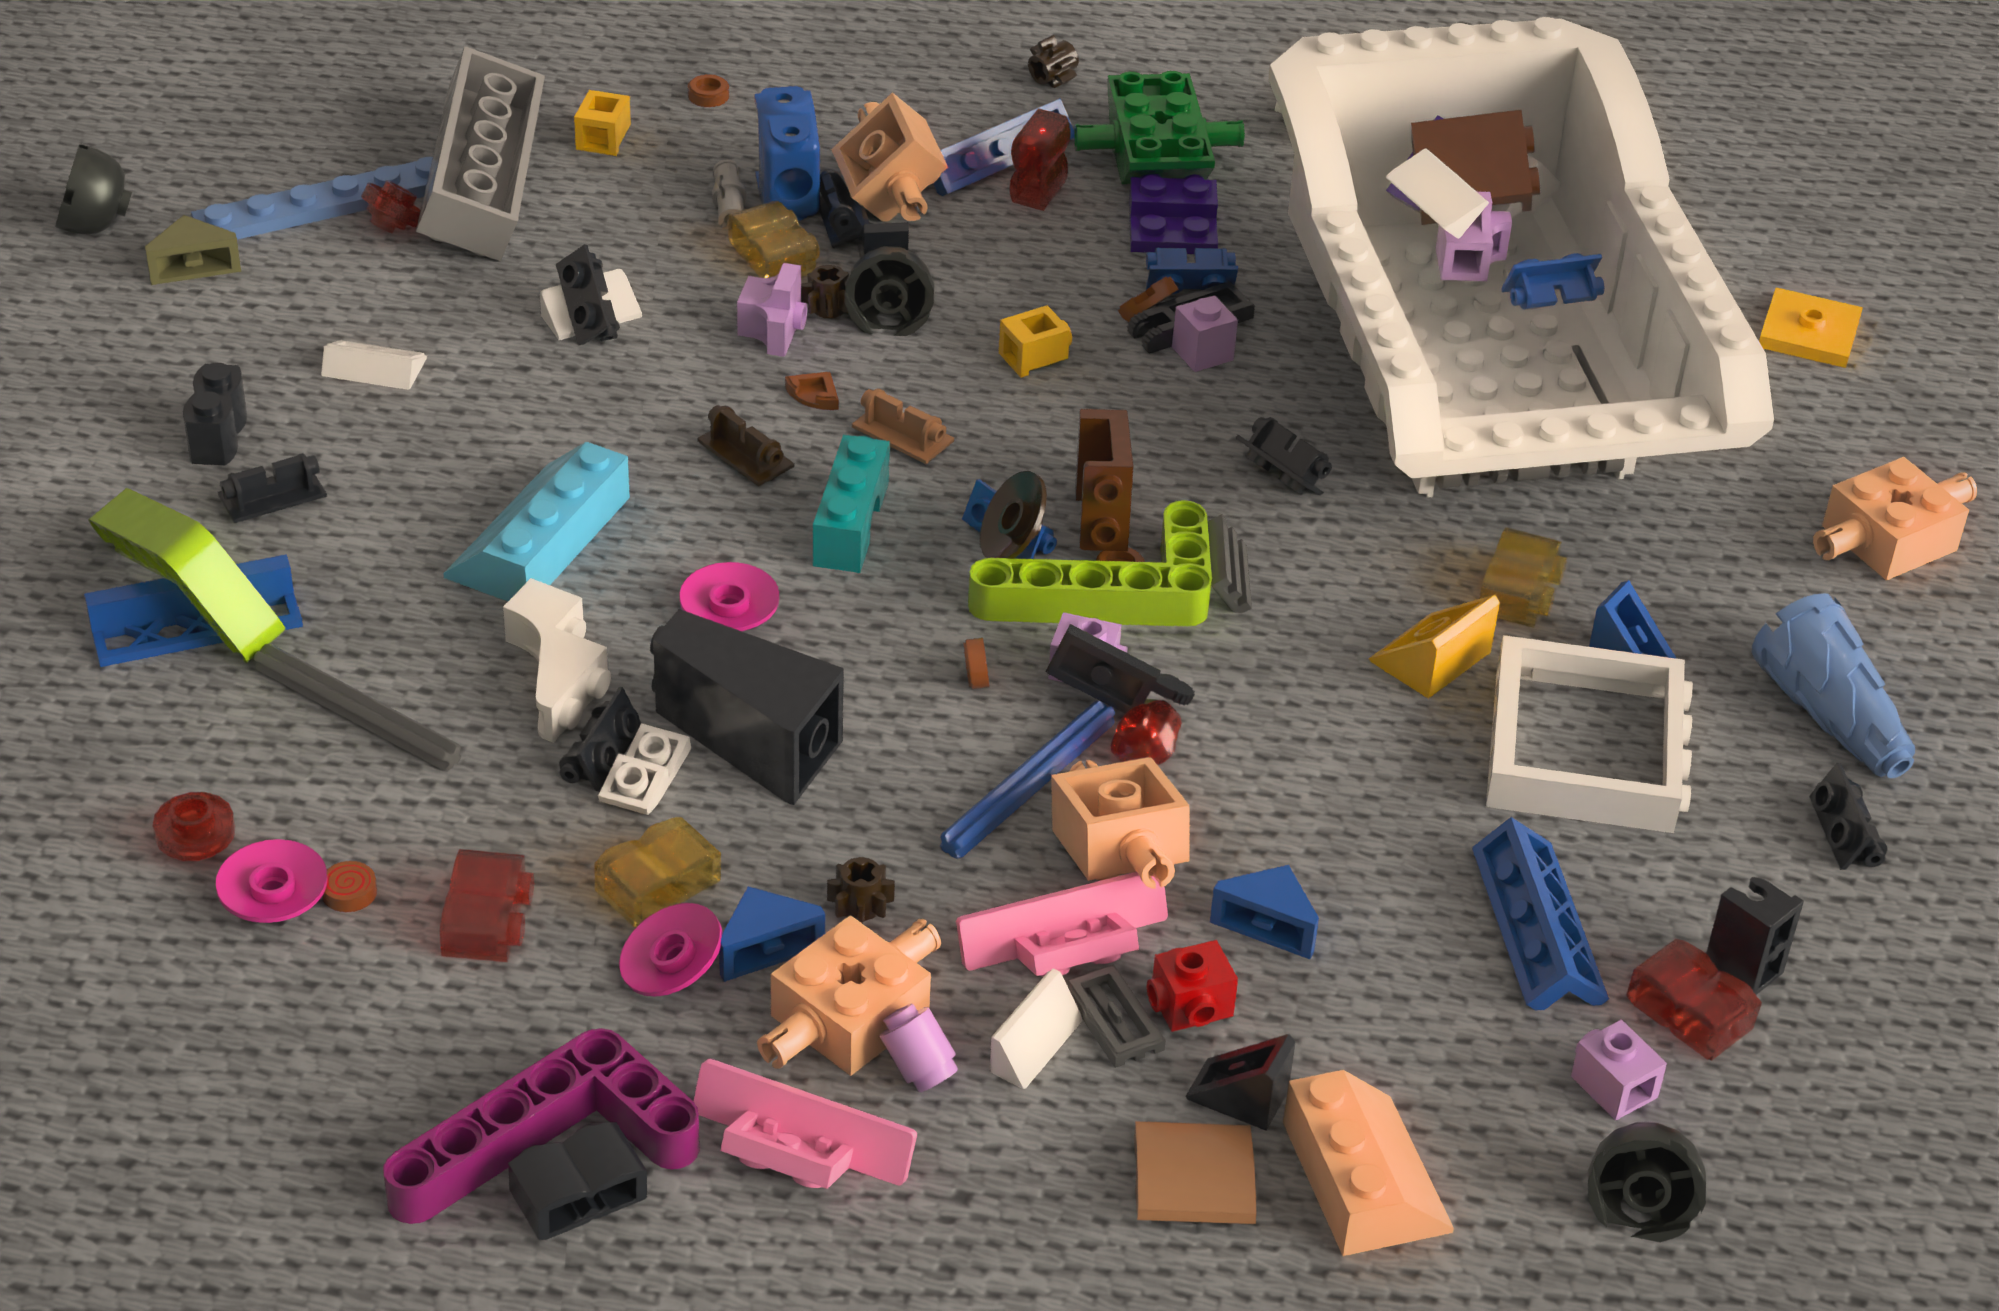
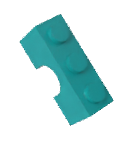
(850, 497)

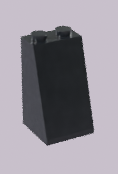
(749, 701)

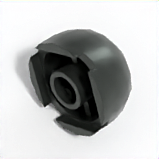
(93, 193)
(890, 283)
(1655, 1174)

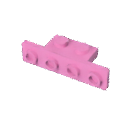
(1063, 927)
(798, 1130)

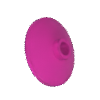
(731, 594)
(271, 881)
(670, 949)

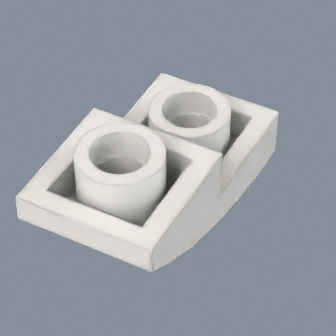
(646, 771)

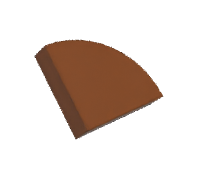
(1155, 294)
(813, 388)

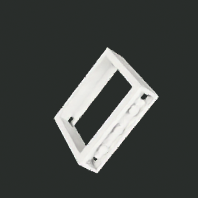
(1586, 795)

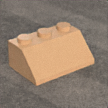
(1361, 1163)

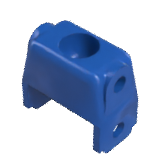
(788, 163)

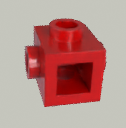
(1193, 986)

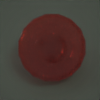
(391, 206)
(1147, 732)
(194, 826)

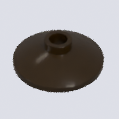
(1013, 516)

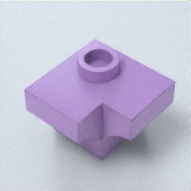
(1477, 248)
(772, 309)

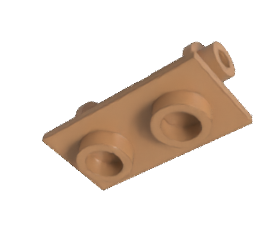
(908, 432)

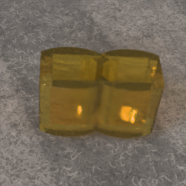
(771, 236)
(1523, 575)
(657, 870)

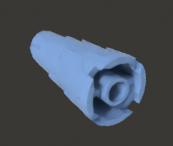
(1825, 670)

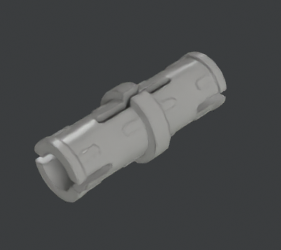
(728, 191)

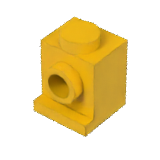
(602, 122)
(1034, 340)

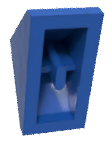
(1627, 626)
(1268, 909)
(767, 932)

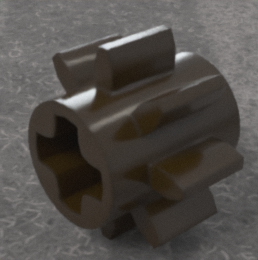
(1053, 62)
(825, 291)
(860, 889)

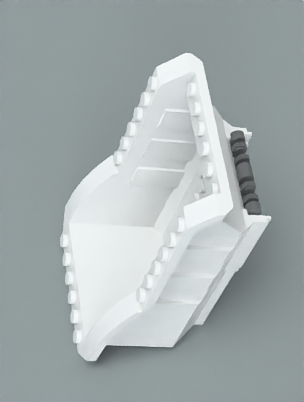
(1452, 362)

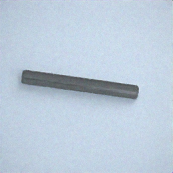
(357, 707)

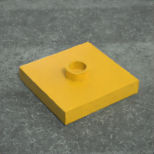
(1810, 327)

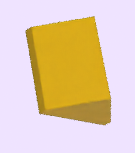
(1441, 646)

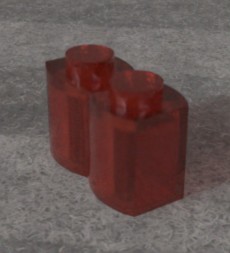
(1040, 159)
(484, 905)
(1694, 999)

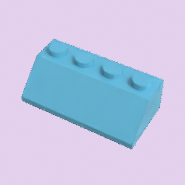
(546, 523)

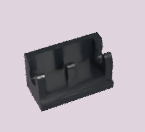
(1754, 936)

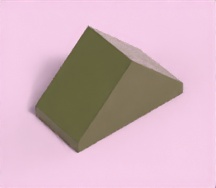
(191, 251)

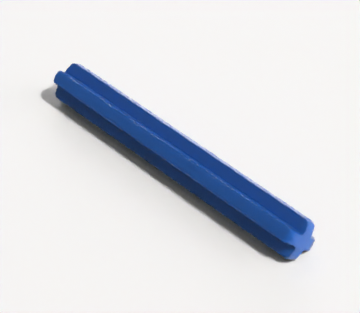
(1027, 780)

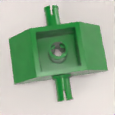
(1157, 128)

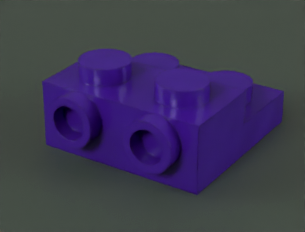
(1172, 213)

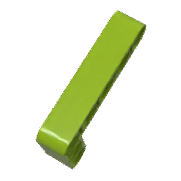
(195, 562)
(1112, 591)

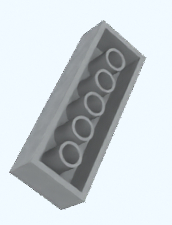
(481, 154)

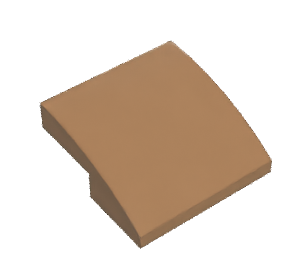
(1194, 1172)

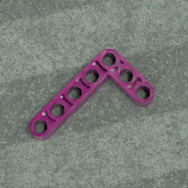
(534, 1107)

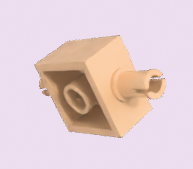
(890, 159)
(1895, 517)
(1121, 820)
(843, 991)

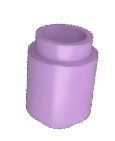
(918, 1047)

